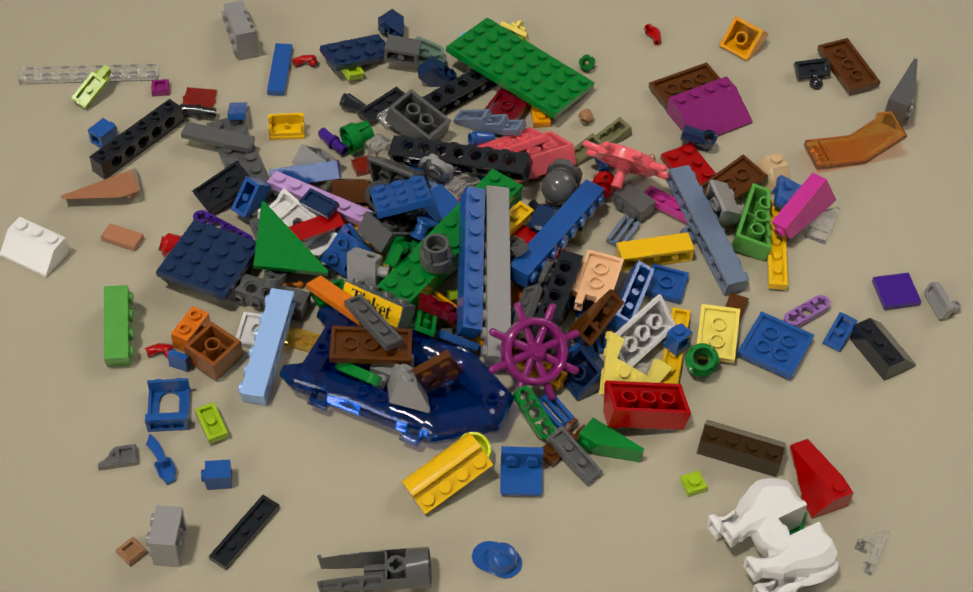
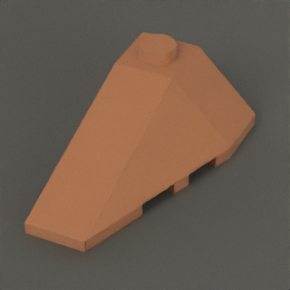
(117, 186)

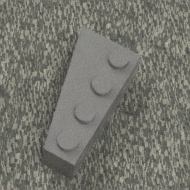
(240, 29)

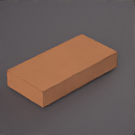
(122, 237)

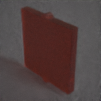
(200, 96)

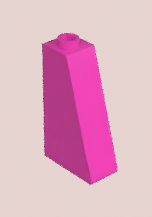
(804, 206)

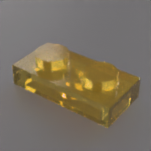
(300, 339)

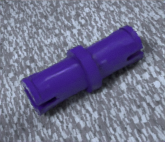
(333, 141)

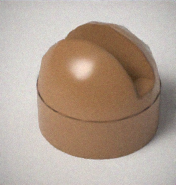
(585, 116)

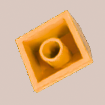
(743, 38)

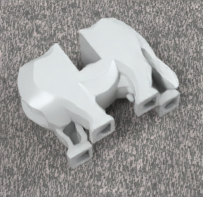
(767, 515)

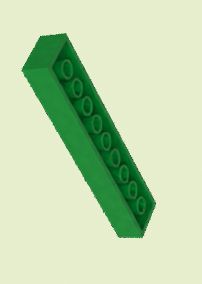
(410, 279)

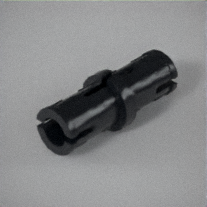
(198, 111)

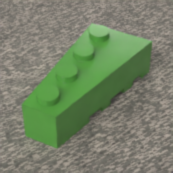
(753, 228)
(118, 325)

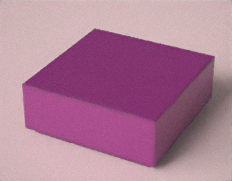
(160, 87)

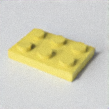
(719, 329)

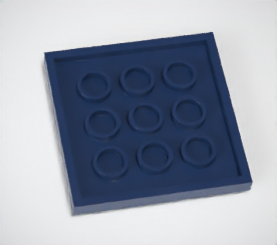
(208, 260)

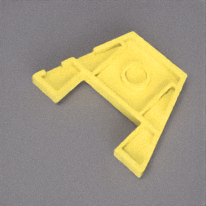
(620, 371)

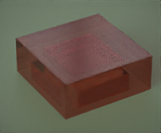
(360, 166)

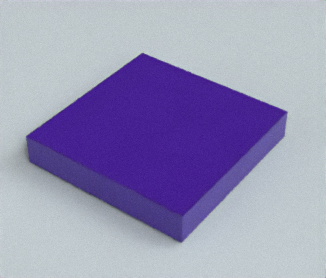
(896, 291)

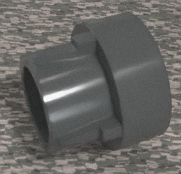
(436, 254)

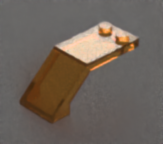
(858, 147)

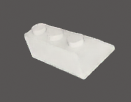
(34, 247)

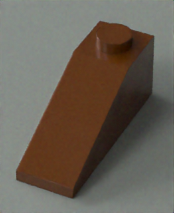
(596, 318)

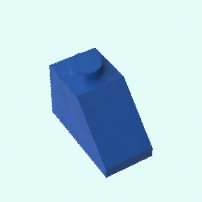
(250, 196)

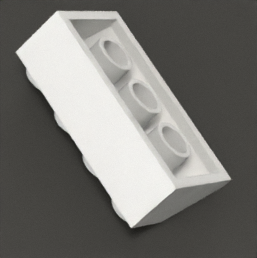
(645, 331)

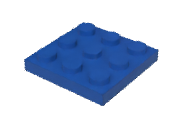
(401, 196)
(775, 345)

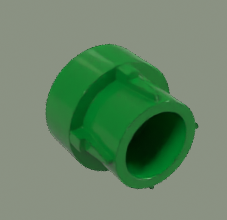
(356, 135)
(709, 352)

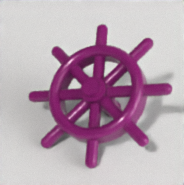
(534, 350)

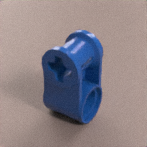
(423, 227)

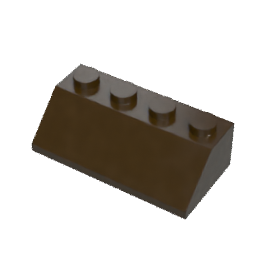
(741, 448)

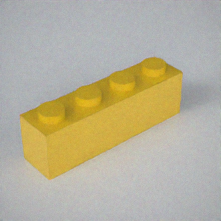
(656, 250)

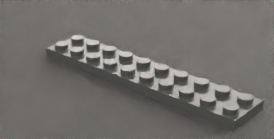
(249, 161)

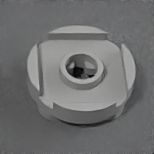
(436, 169)

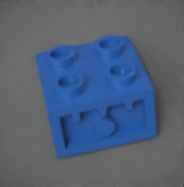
(337, 251)
(521, 471)

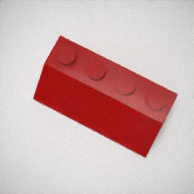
(645, 405)

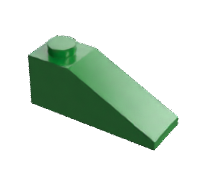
(424, 322)
(607, 442)

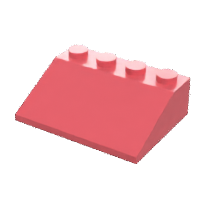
(547, 152)

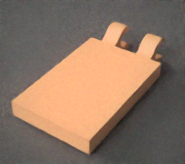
(596, 277)

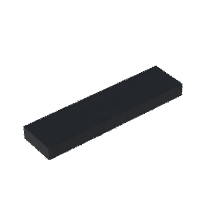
(244, 532)

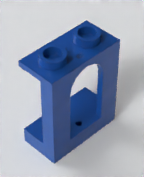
(168, 421)

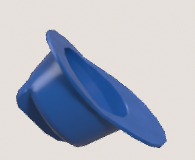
(497, 559)

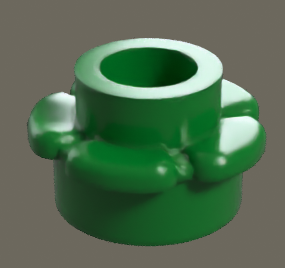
(582, 62)

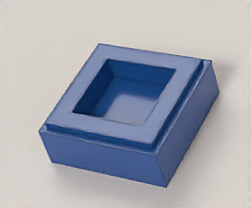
(178, 360)

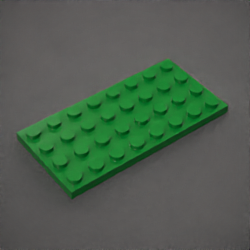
(520, 67)

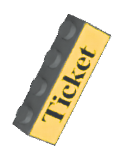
(394, 310)

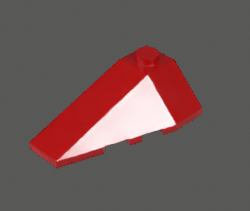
(819, 481)

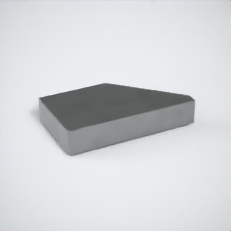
(120, 457)

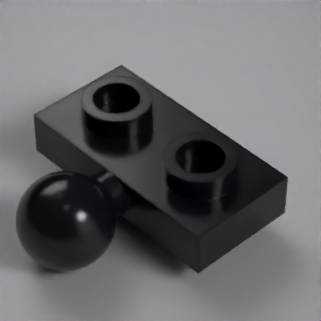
(812, 69)

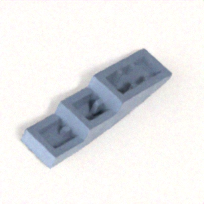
(486, 122)

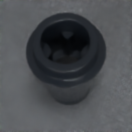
(351, 103)

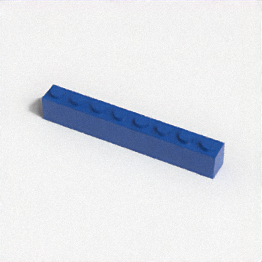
(557, 233)
(470, 262)

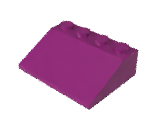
(710, 107)

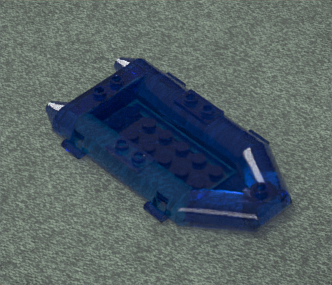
(463, 405)

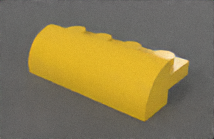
(447, 473)

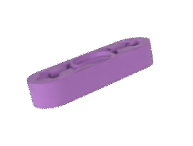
(809, 305)

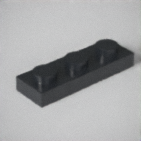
(370, 111)

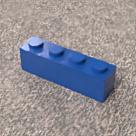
(632, 294)

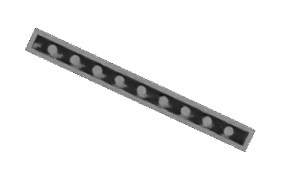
(496, 271)

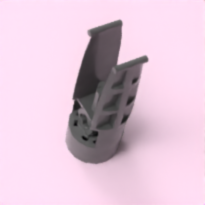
(380, 570)

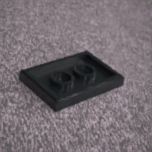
(221, 188)

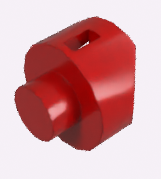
(599, 180)

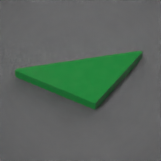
(281, 249)

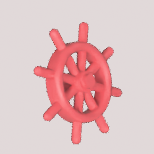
(625, 161)

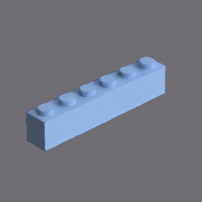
(268, 346)

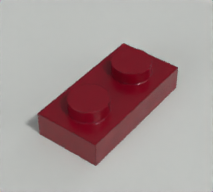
(438, 308)

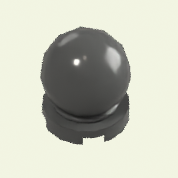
(560, 181)

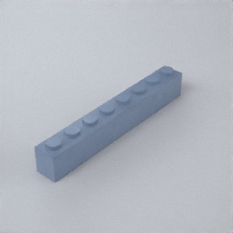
(707, 230)

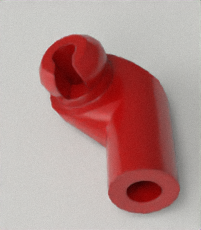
(654, 33)
(312, 59)
(158, 348)

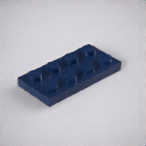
(354, 52)

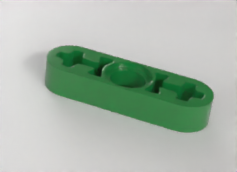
(359, 373)
(525, 411)

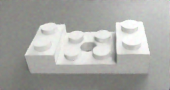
(290, 211)

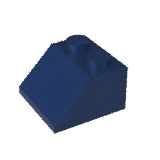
(589, 376)

